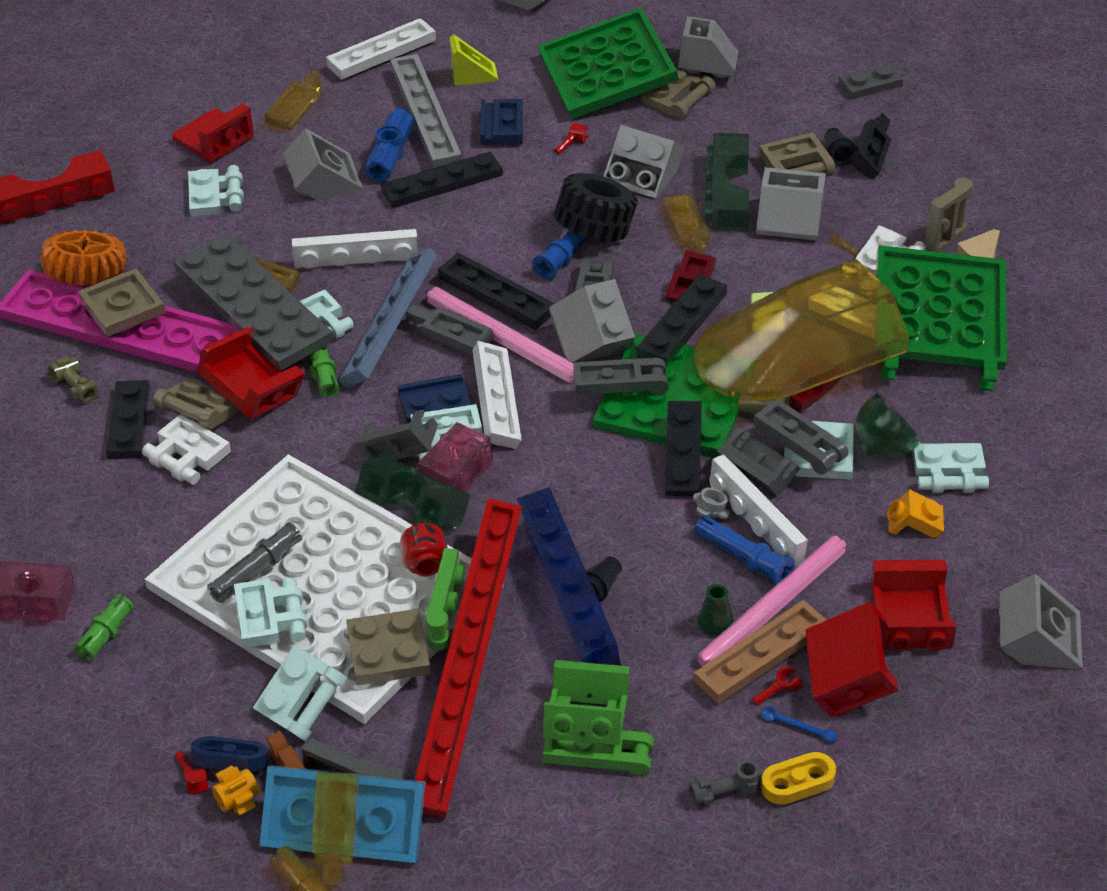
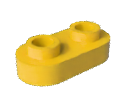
(796, 778)

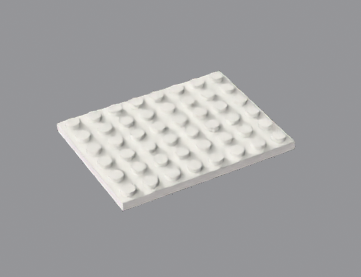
(343, 566)

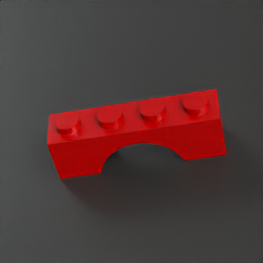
(83, 179)

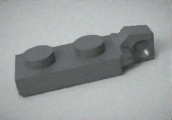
(448, 328)

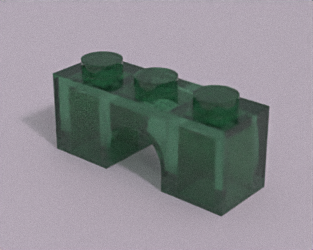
(432, 500)

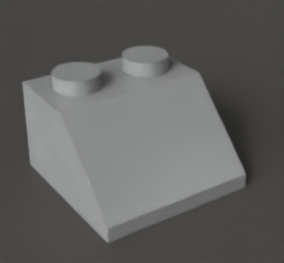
(320, 167)
(592, 323)
(1039, 625)

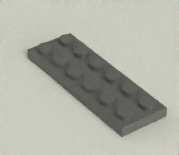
(254, 299)

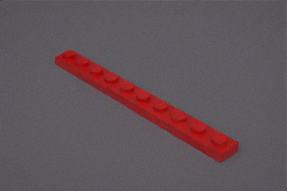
(466, 656)

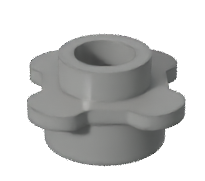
(711, 503)

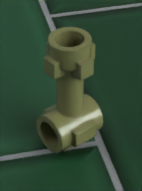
(69, 370)

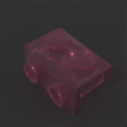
(458, 457)

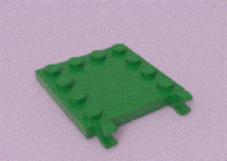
(949, 308)

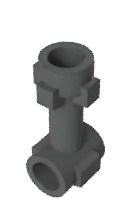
(745, 781)

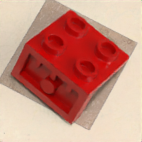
(216, 132)

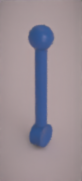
(770, 713)

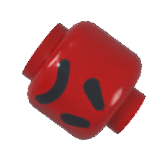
(422, 548)

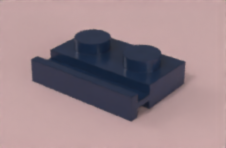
(502, 121)
(433, 395)

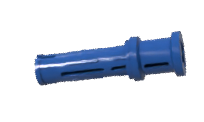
(557, 254)
(756, 556)

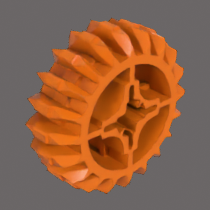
(82, 257)

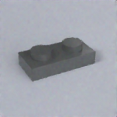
(870, 81)

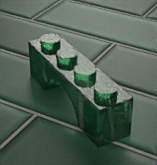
(729, 203)

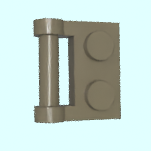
(667, 96)
(798, 151)
(947, 216)
(197, 402)

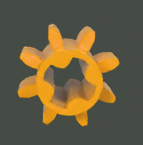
(235, 790)

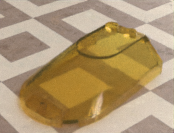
(803, 335)

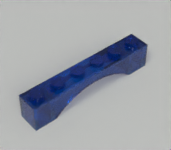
(568, 579)

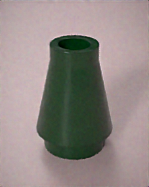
(715, 612)

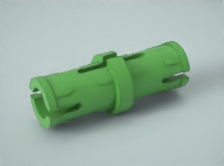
(323, 371)
(103, 627)

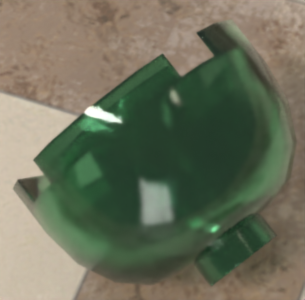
(884, 430)

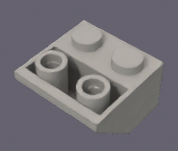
(707, 49)
(643, 161)
(790, 203)

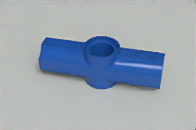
(389, 145)

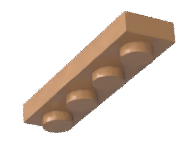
(757, 653)

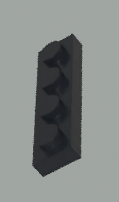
(441, 179)
(495, 290)
(682, 319)

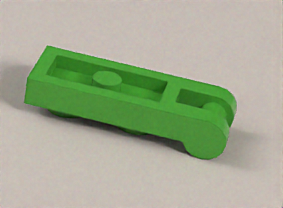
(444, 599)
(603, 755)

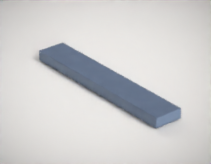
(387, 318)

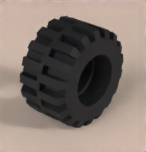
(595, 207)

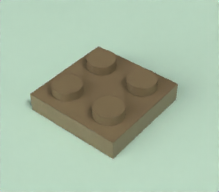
(121, 302)
(388, 647)

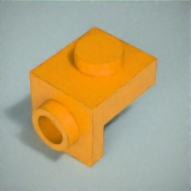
(916, 512)

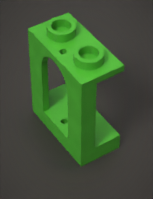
(587, 684)

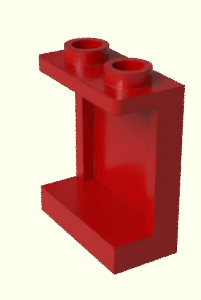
(247, 375)
(914, 604)
(849, 660)

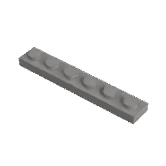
(426, 110)

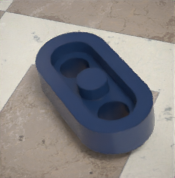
(222, 752)

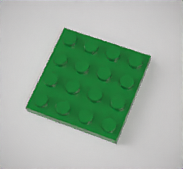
(607, 63)
(645, 414)

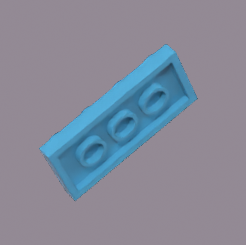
(386, 814)

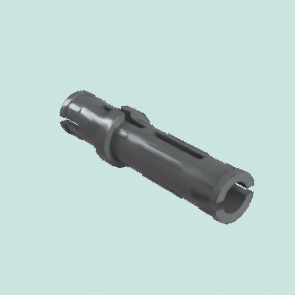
(265, 554)

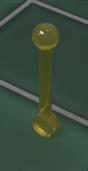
(836, 239)

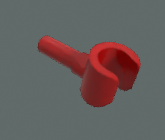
(575, 133)
(779, 685)
(195, 779)

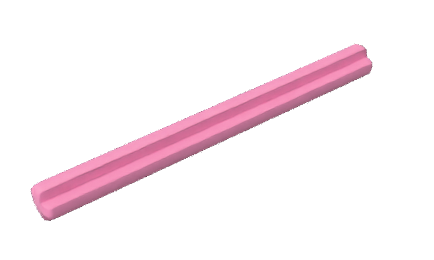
(505, 335)
(775, 599)

